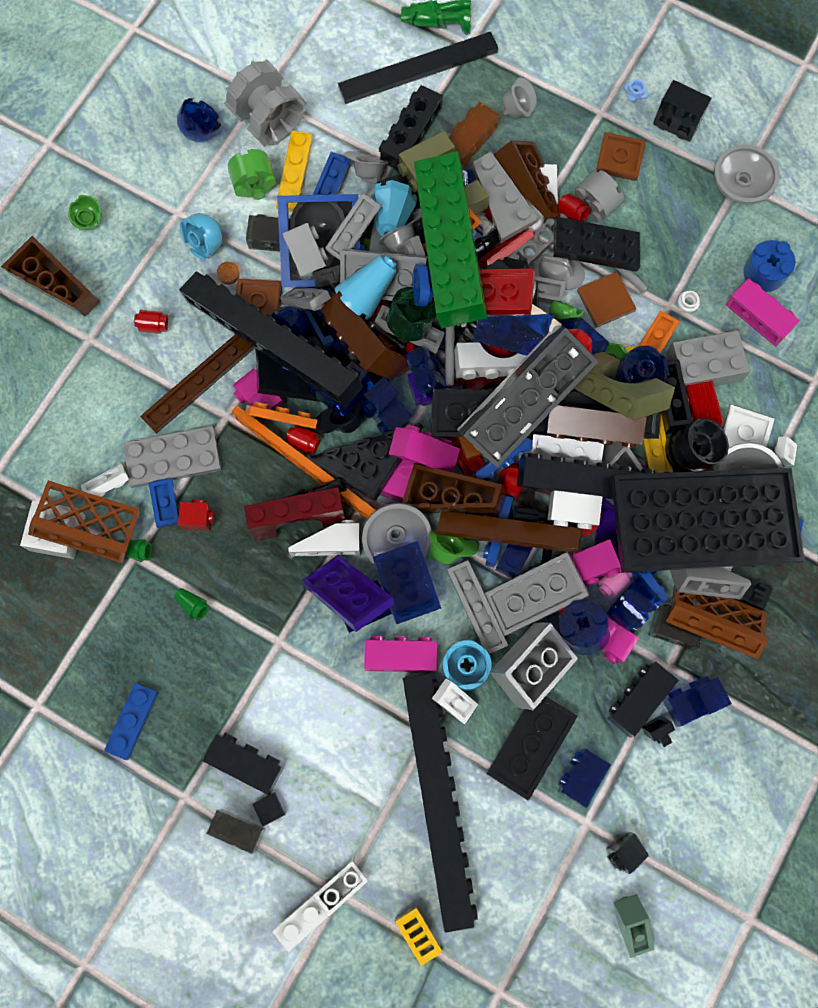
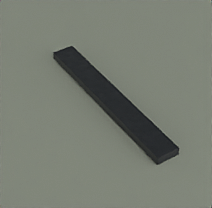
(418, 67)

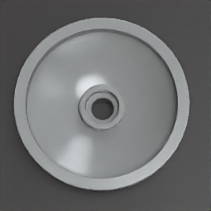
(751, 166)
(749, 456)
(395, 516)

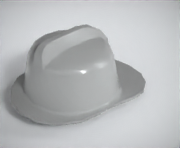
(519, 99)
(367, 166)
(395, 238)
(560, 269)

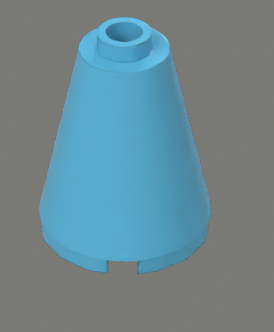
(367, 286)

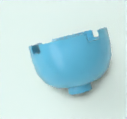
(202, 234)

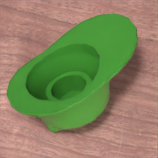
(449, 549)

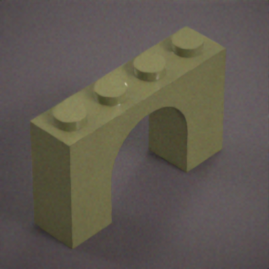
(436, 146)
(626, 398)

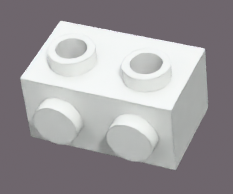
(574, 508)

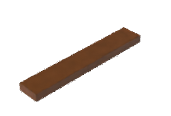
(196, 383)
(509, 531)

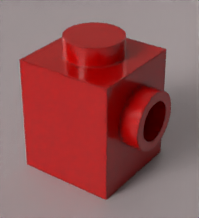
(196, 515)

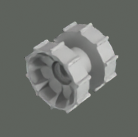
(259, 97)

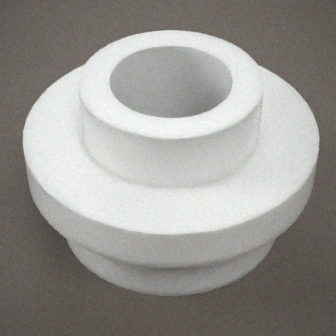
(690, 296)

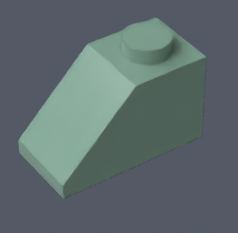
(634, 925)

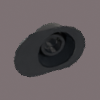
(329, 421)

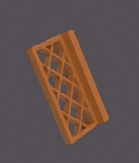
(75, 537)
(745, 638)

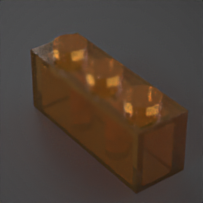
(474, 131)

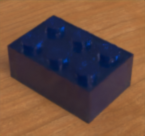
(406, 580)

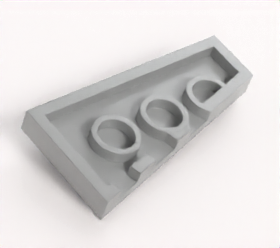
(507, 205)

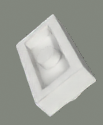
(106, 481)
(455, 701)

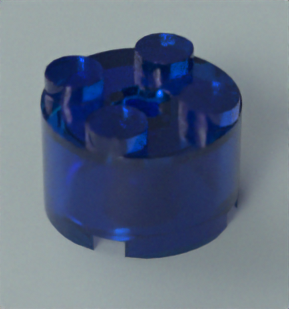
(645, 358)
(634, 606)
(579, 615)

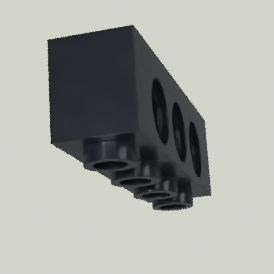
(420, 100)

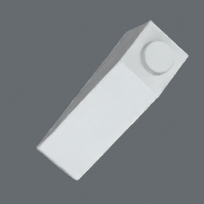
(335, 540)

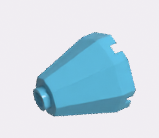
(395, 203)

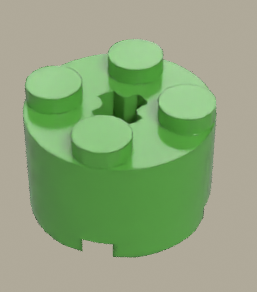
(251, 174)

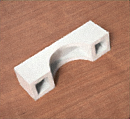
(474, 362)

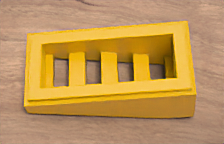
(407, 917)

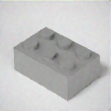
(711, 358)
(533, 665)

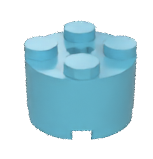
(475, 655)

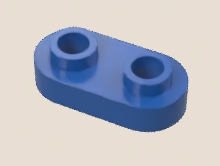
(421, 287)

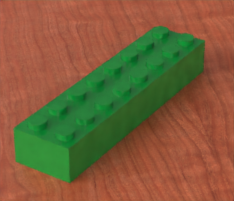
(450, 240)

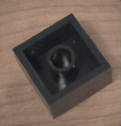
(681, 110)

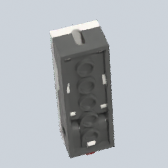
(529, 393)

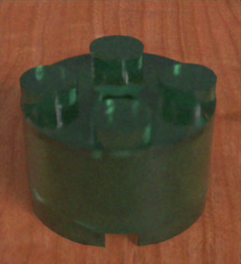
(407, 319)

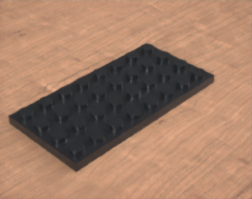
(706, 519)

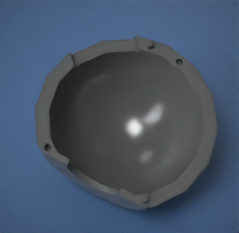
(324, 216)

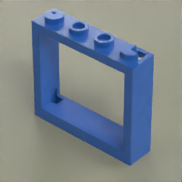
(283, 218)

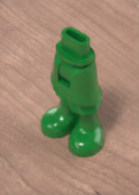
(431, 14)

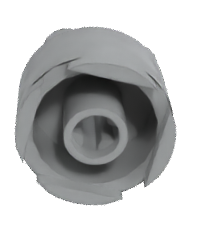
(600, 194)

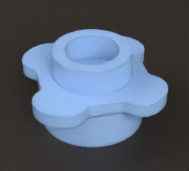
(636, 85)

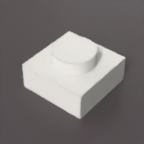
(786, 450)

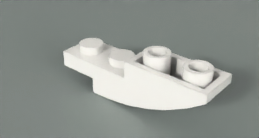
(319, 906)

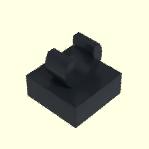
(757, 594)
(658, 730)

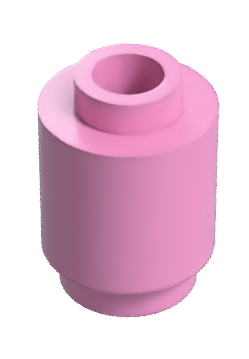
(614, 585)

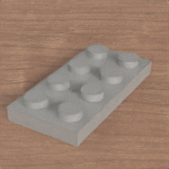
(353, 260)
(172, 456)
(536, 594)

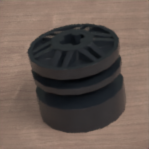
(697, 446)

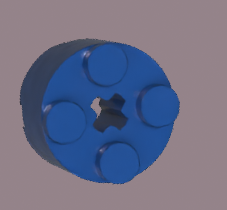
(770, 264)

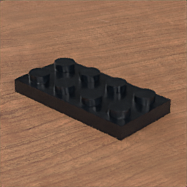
(596, 244)
(531, 747)

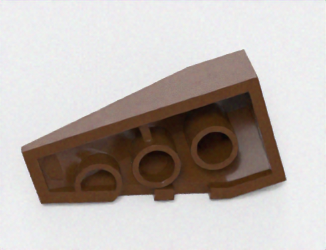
(523, 166)

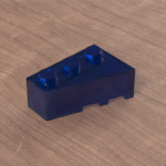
(513, 333)

